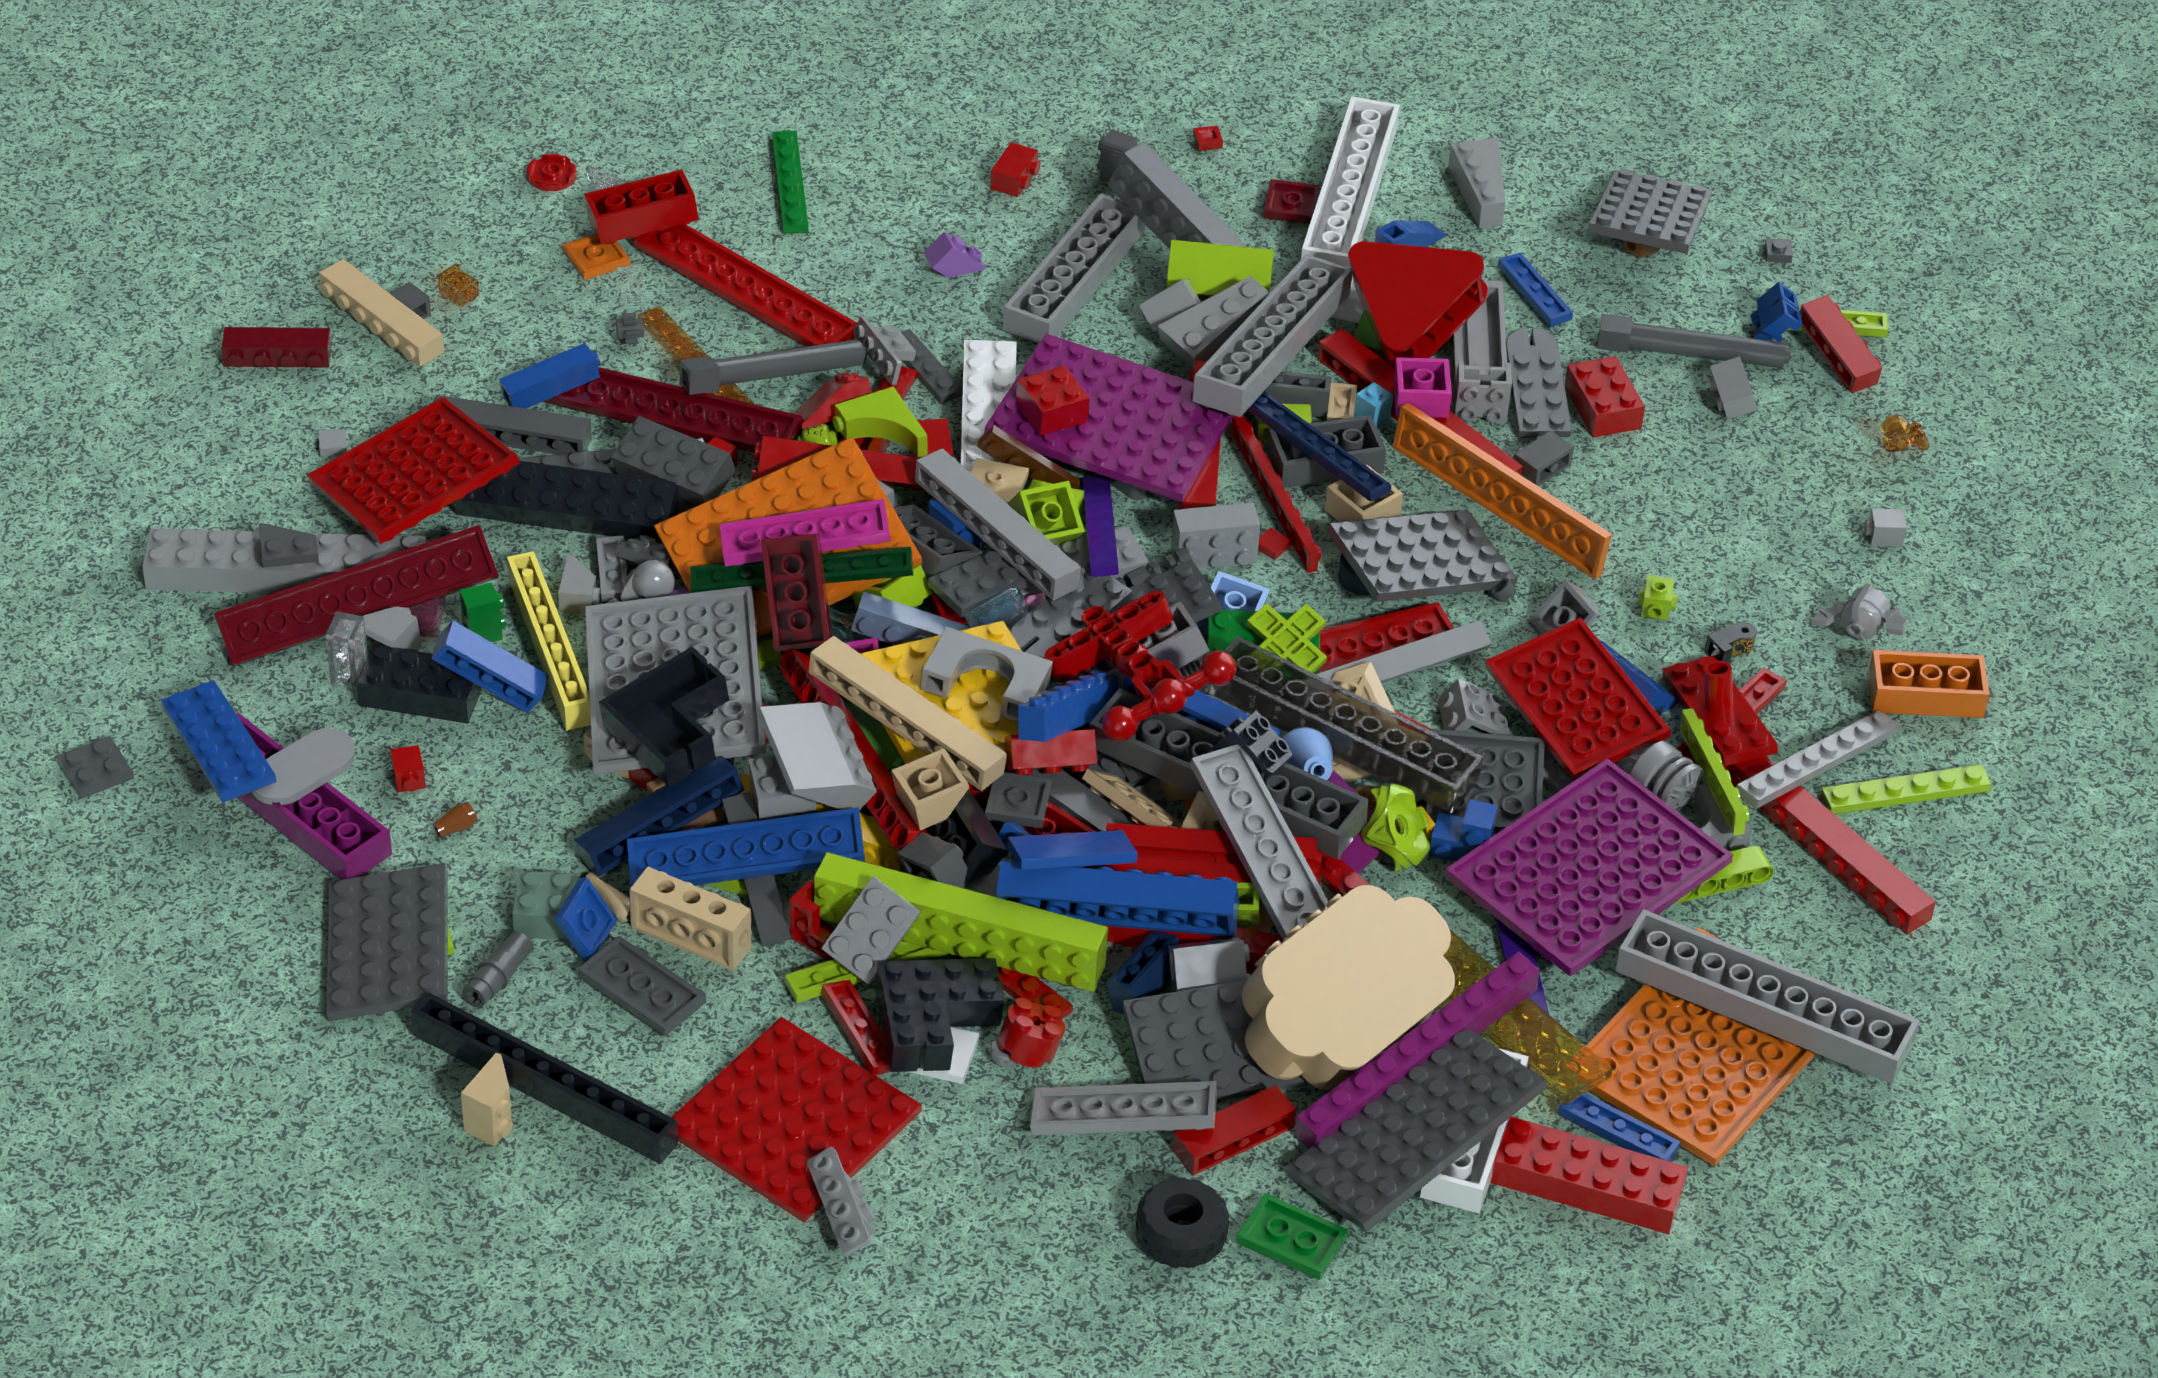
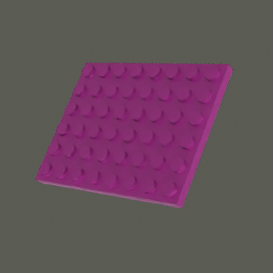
(1137, 425)
(1587, 866)

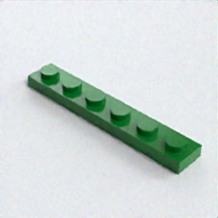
(790, 182)

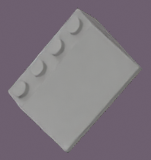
(818, 754)

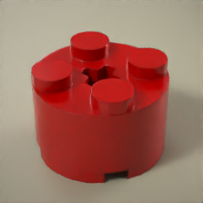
(1031, 1033)

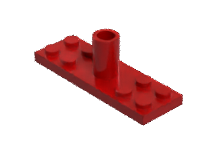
(1725, 712)

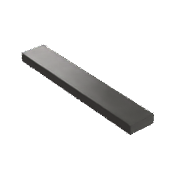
(763, 889)

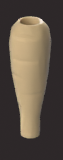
(614, 899)

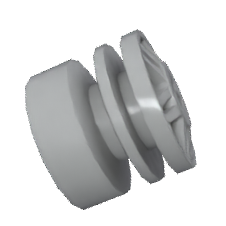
(1668, 775)

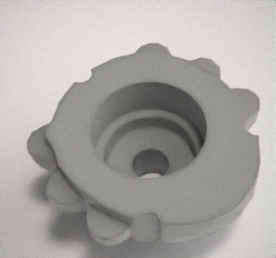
(999, 1057)

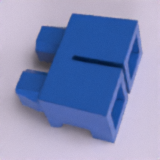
(1776, 313)

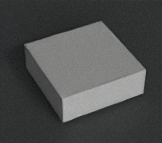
(332, 442)

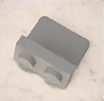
(1469, 705)

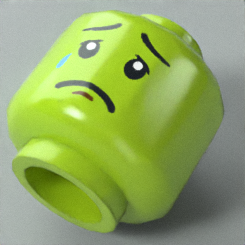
(819, 434)

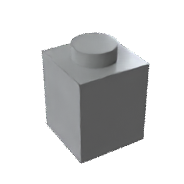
(1886, 527)

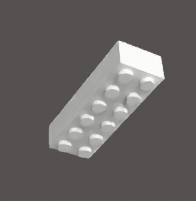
(1469, 1177)

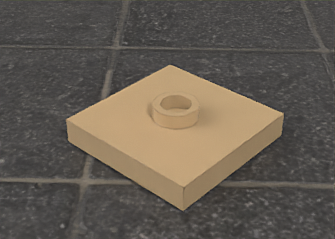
(1001, 478)

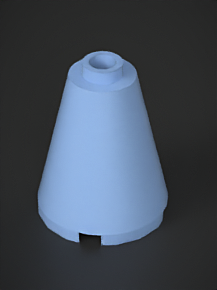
(1310, 751)

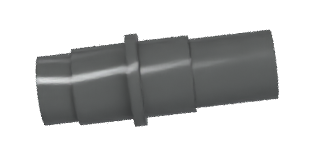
(495, 972)

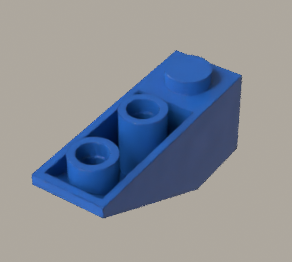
(1409, 233)

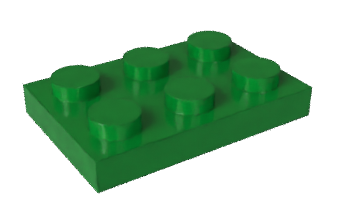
(1292, 1236)

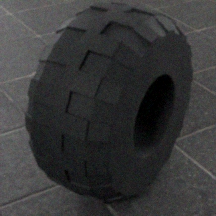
(1176, 1243)

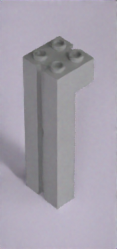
(1480, 362)

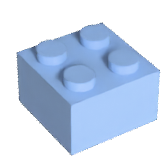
(1236, 595)

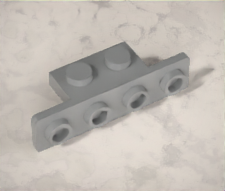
(884, 347)
(842, 1201)

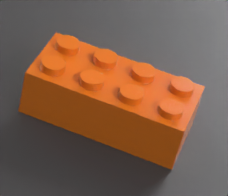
(1928, 683)

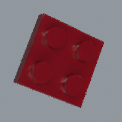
(1291, 201)

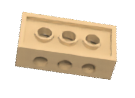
(690, 918)

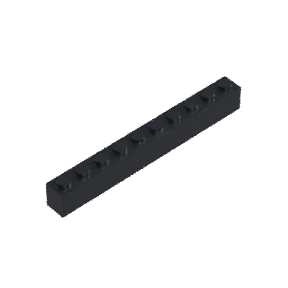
(546, 1078)

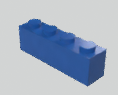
(490, 666)

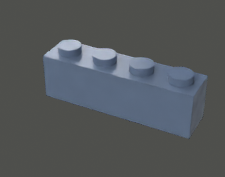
(897, 622)

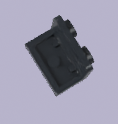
(1257, 740)

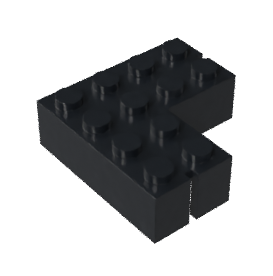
(660, 712)
(926, 999)

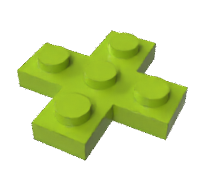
(1290, 637)

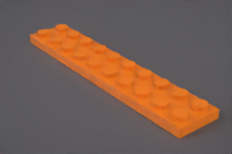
(1502, 491)

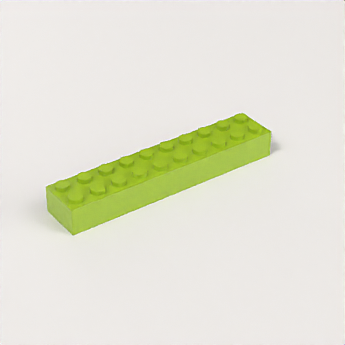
(974, 923)

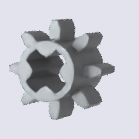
(629, 328)

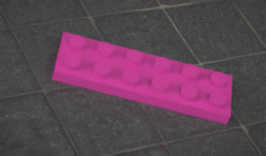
(837, 525)

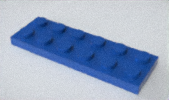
(218, 741)

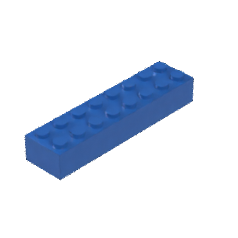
(1126, 897)

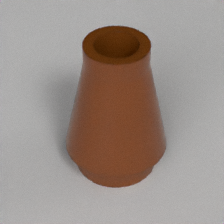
(456, 820)

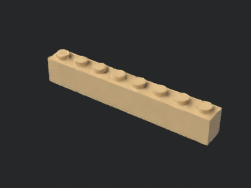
(906, 711)

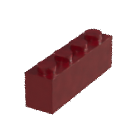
(276, 347)

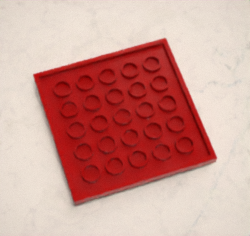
(412, 470)
(785, 1105)

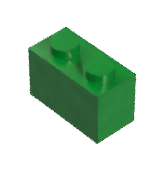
(482, 611)

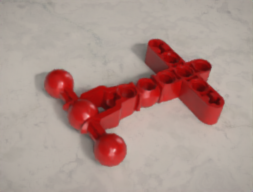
(1116, 638)

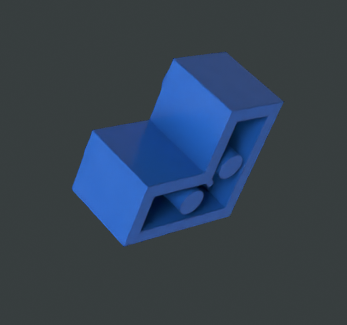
(1458, 836)

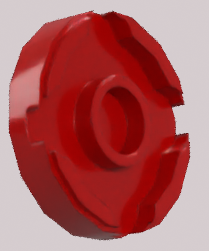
(551, 172)

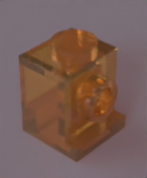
(458, 286)

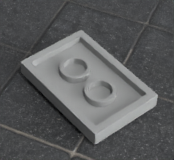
(871, 929)

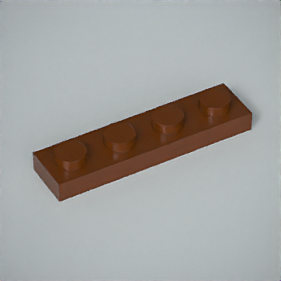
(1013, 452)

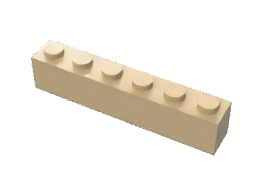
(381, 312)

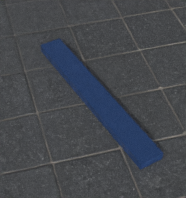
(1319, 447)

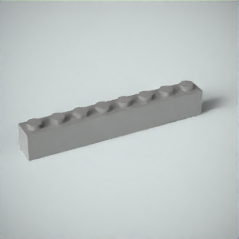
(998, 524)

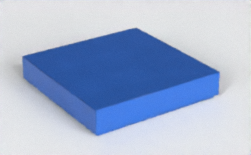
(585, 919)

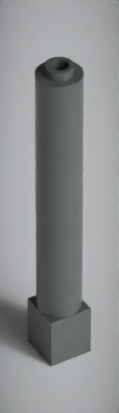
(1620, 334)
(706, 374)

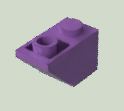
(953, 257)

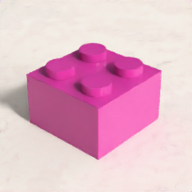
(1423, 384)

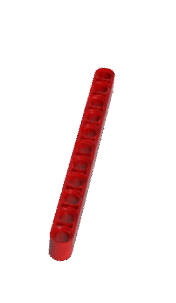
(884, 804)

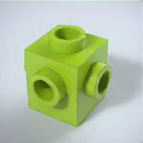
(1657, 597)

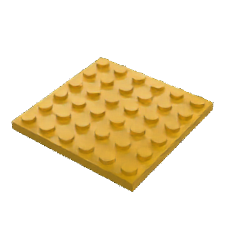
(974, 697)

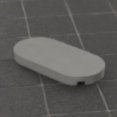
(307, 765)

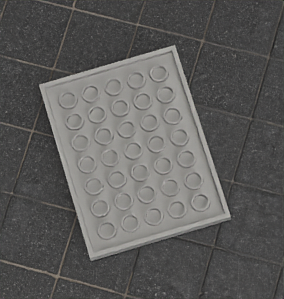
(644, 633)

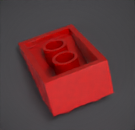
(821, 405)

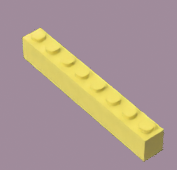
(550, 640)

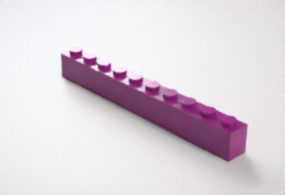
(1472, 1009)

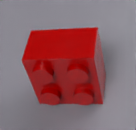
(1052, 400)

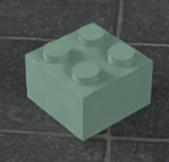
(539, 901)

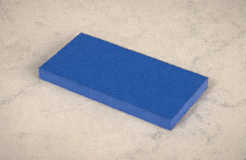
(1072, 849)

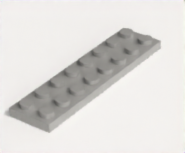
(1259, 836)

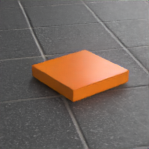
(595, 259)

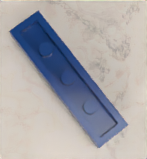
(1535, 289)
(1619, 1127)

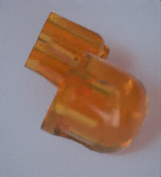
(1901, 434)

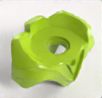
(1397, 826)

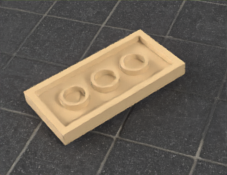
(1128, 798)

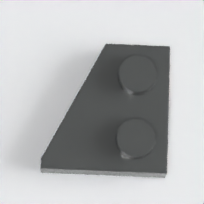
(286, 546)

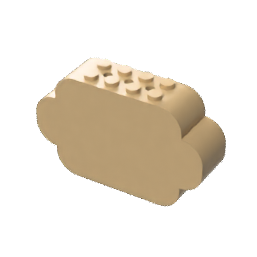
(1346, 986)

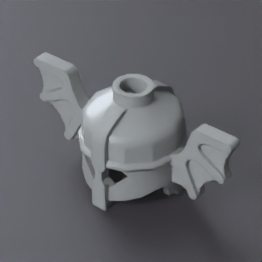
(1863, 614)

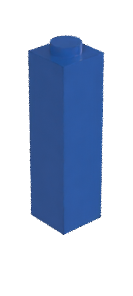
(550, 377)

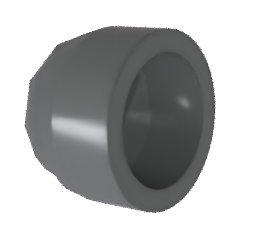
(1503, 590)

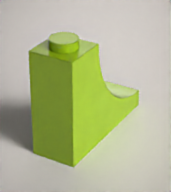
(881, 416)

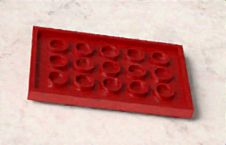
(1577, 698)

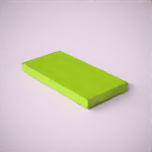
(1217, 266)

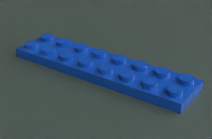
(749, 847)

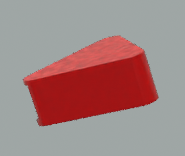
(1415, 294)

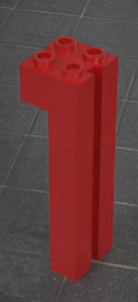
(778, 453)
(1195, 852)

